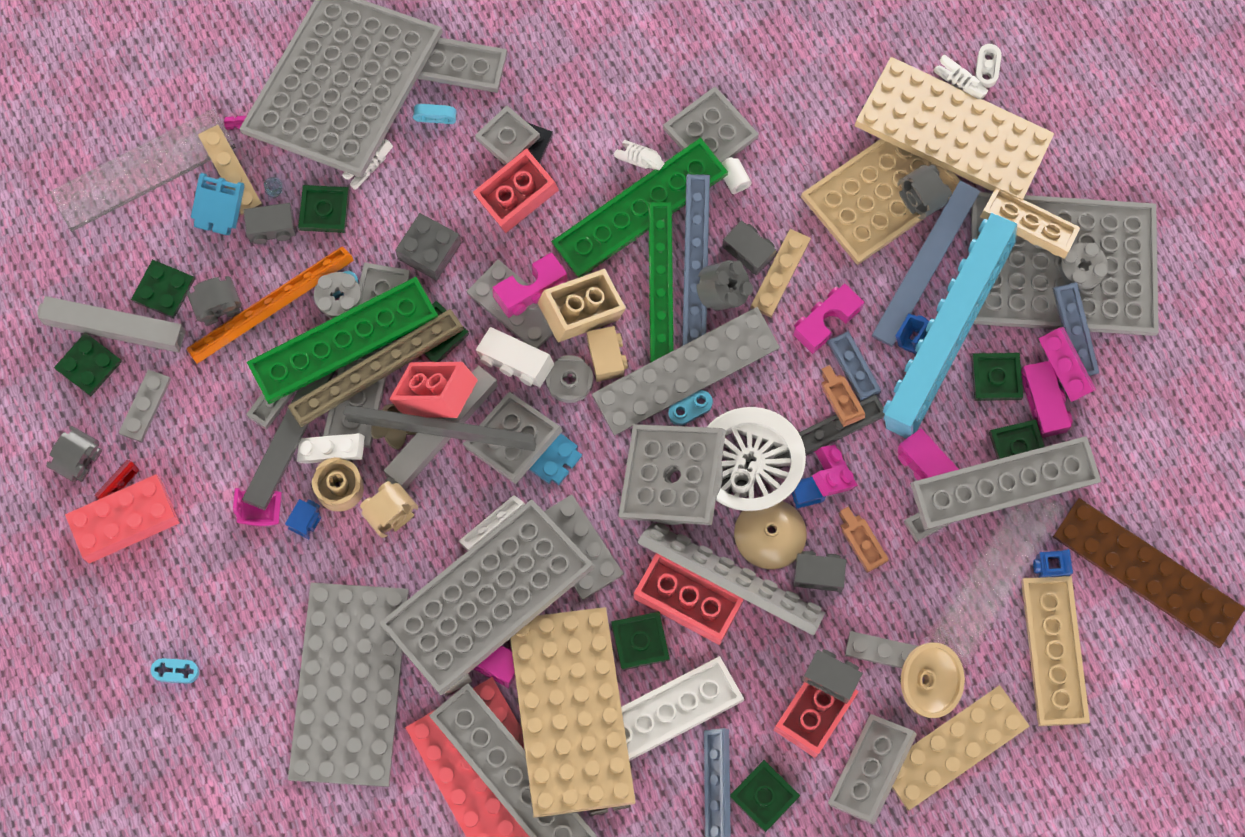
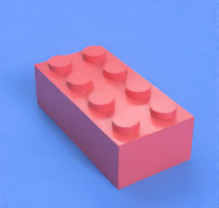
(122, 519)
(688, 599)

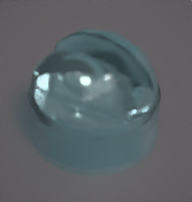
(274, 184)

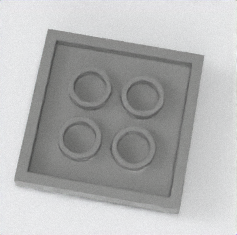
(715, 122)
(520, 417)

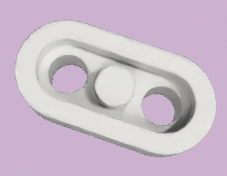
(988, 67)

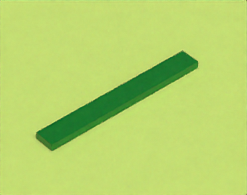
(660, 279)

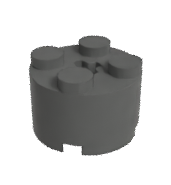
(924, 191)
(724, 285)
(214, 299)
(73, 454)

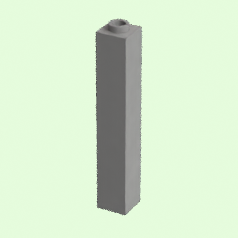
(111, 324)
(425, 447)

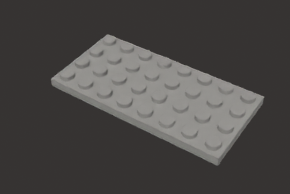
(486, 596)
(347, 687)

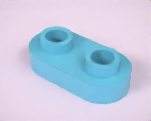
(691, 408)

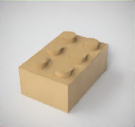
(581, 305)

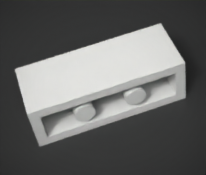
(514, 357)

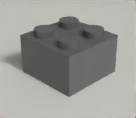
(428, 246)

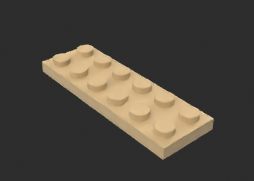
(1055, 651)
(957, 746)

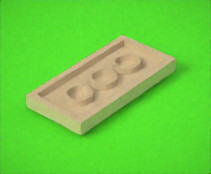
(1033, 223)

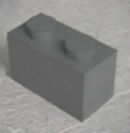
(269, 223)
(749, 247)
(819, 571)
(832, 675)

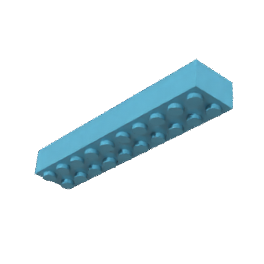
(950, 326)

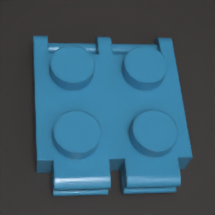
(216, 205)
(551, 462)

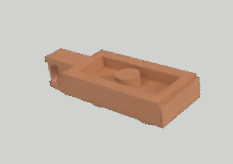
(841, 397)
(862, 540)

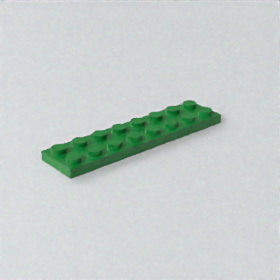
(626, 215)
(342, 340)

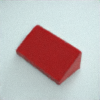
(118, 479)

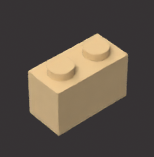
(606, 354)

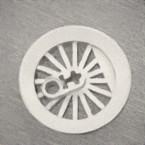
(774, 431)

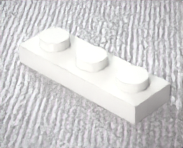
(325, 447)
(491, 522)

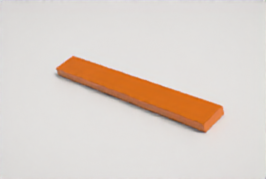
(268, 305)

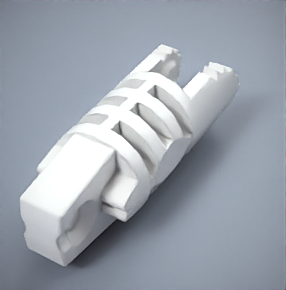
(960, 78)
(639, 156)
(379, 157)

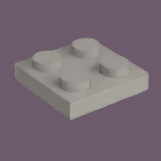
(507, 135)

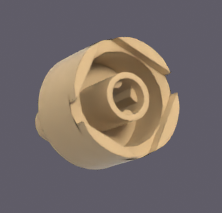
(334, 471)
(388, 508)

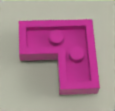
(836, 475)

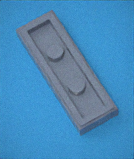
(854, 366)

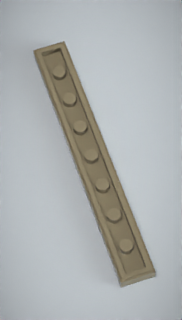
(375, 368)

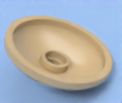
(769, 549)
(942, 680)

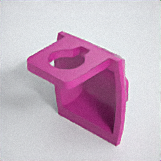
(253, 515)

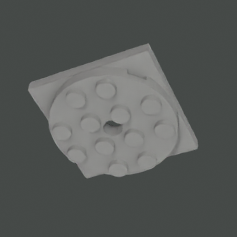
(651, 461)

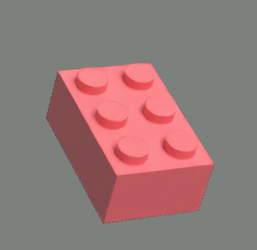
(516, 190)
(434, 389)
(811, 718)

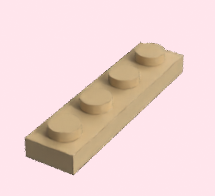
(228, 165)
(780, 272)

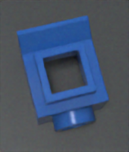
(911, 324)
(807, 493)
(304, 518)
(1041, 565)

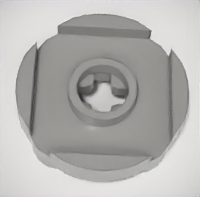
(1093, 257)
(334, 282)
(570, 392)

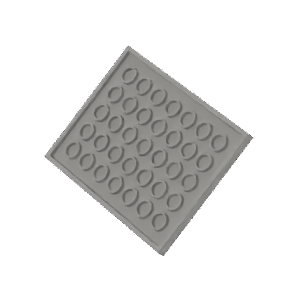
(341, 82)
(1122, 301)

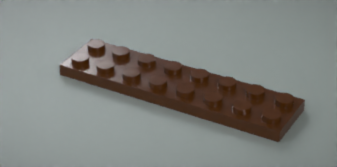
(1149, 573)

